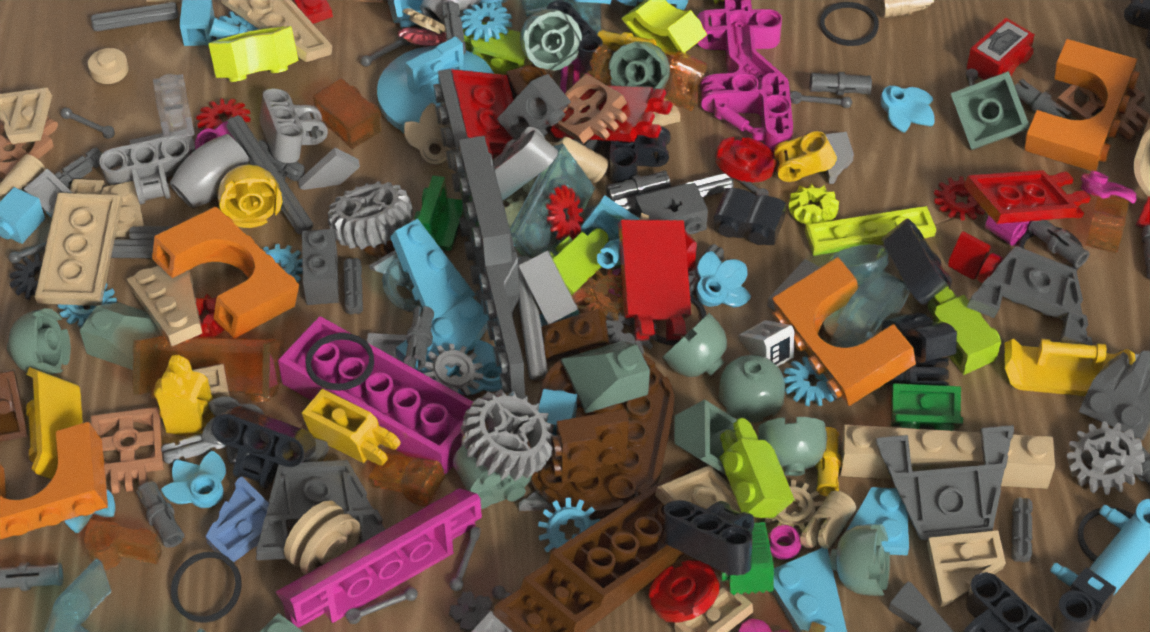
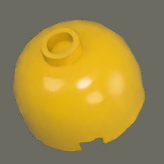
(249, 195)

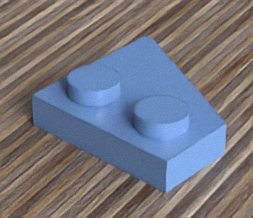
(239, 522)

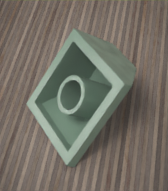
(990, 110)
(112, 329)
(608, 375)
(700, 430)

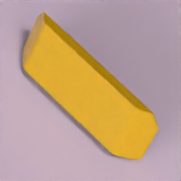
(1056, 366)
(53, 408)

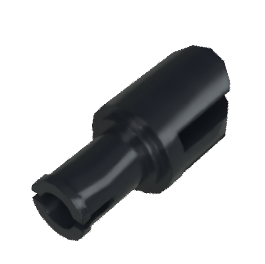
(924, 373)

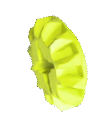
(811, 213)

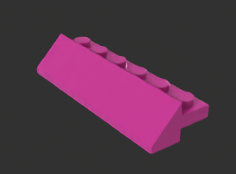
(381, 560)

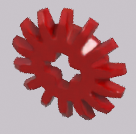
(209, 115)
(948, 197)
(564, 199)

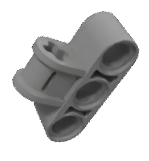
(288, 125)
(522, 161)
(149, 177)

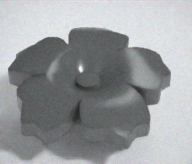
(470, 611)

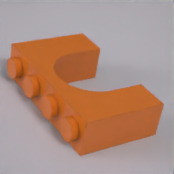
(1085, 141)
(217, 239)
(850, 370)
(73, 492)

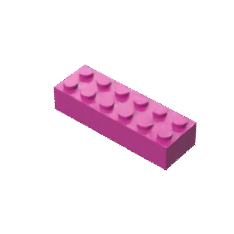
(402, 399)

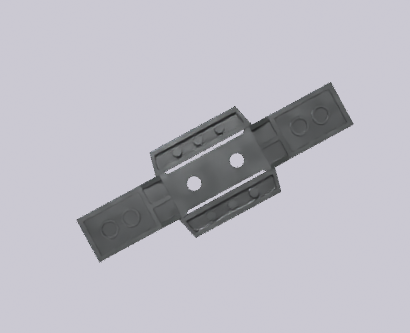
(487, 233)

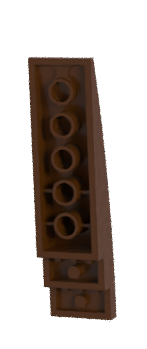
(595, 569)

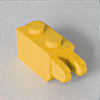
(183, 398)
(348, 428)

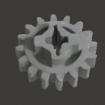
(1109, 463)

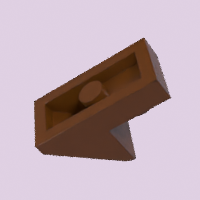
(12, 408)

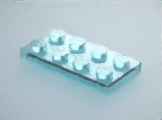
(530, 228)

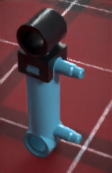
(1096, 586)

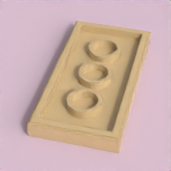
(78, 249)

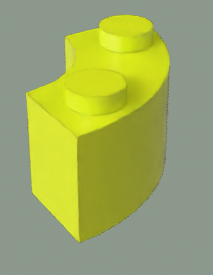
(666, 24)
(253, 52)

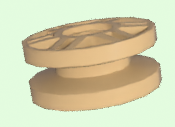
(321, 536)

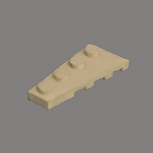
(279, 13)
(168, 302)

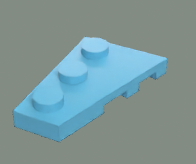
(431, 272)
(809, 592)

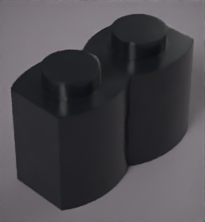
(749, 216)
(928, 338)

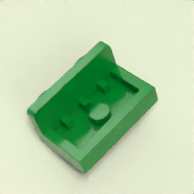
(439, 213)
(926, 406)

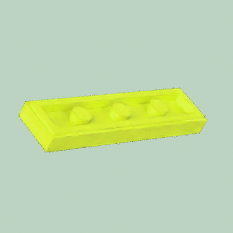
(864, 230)

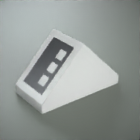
(770, 340)

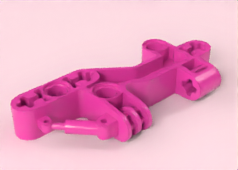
(750, 80)

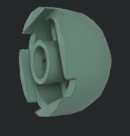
(550, 39)
(640, 66)
(39, 342)
(699, 349)
(752, 388)
(795, 444)
(862, 560)

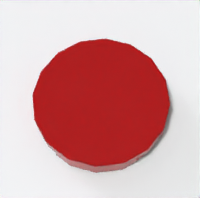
(745, 159)
(684, 591)

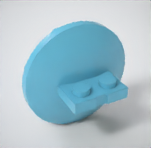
(408, 80)

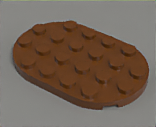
(647, 443)

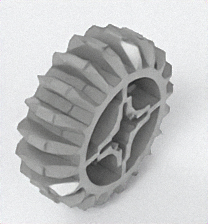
(369, 214)
(510, 424)

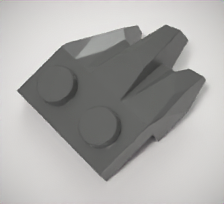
(1122, 394)

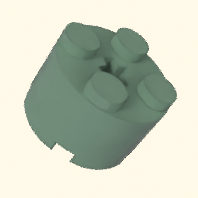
(488, 487)

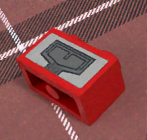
(1001, 50)

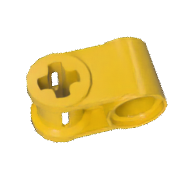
(806, 155)

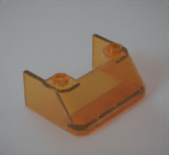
(248, 362)

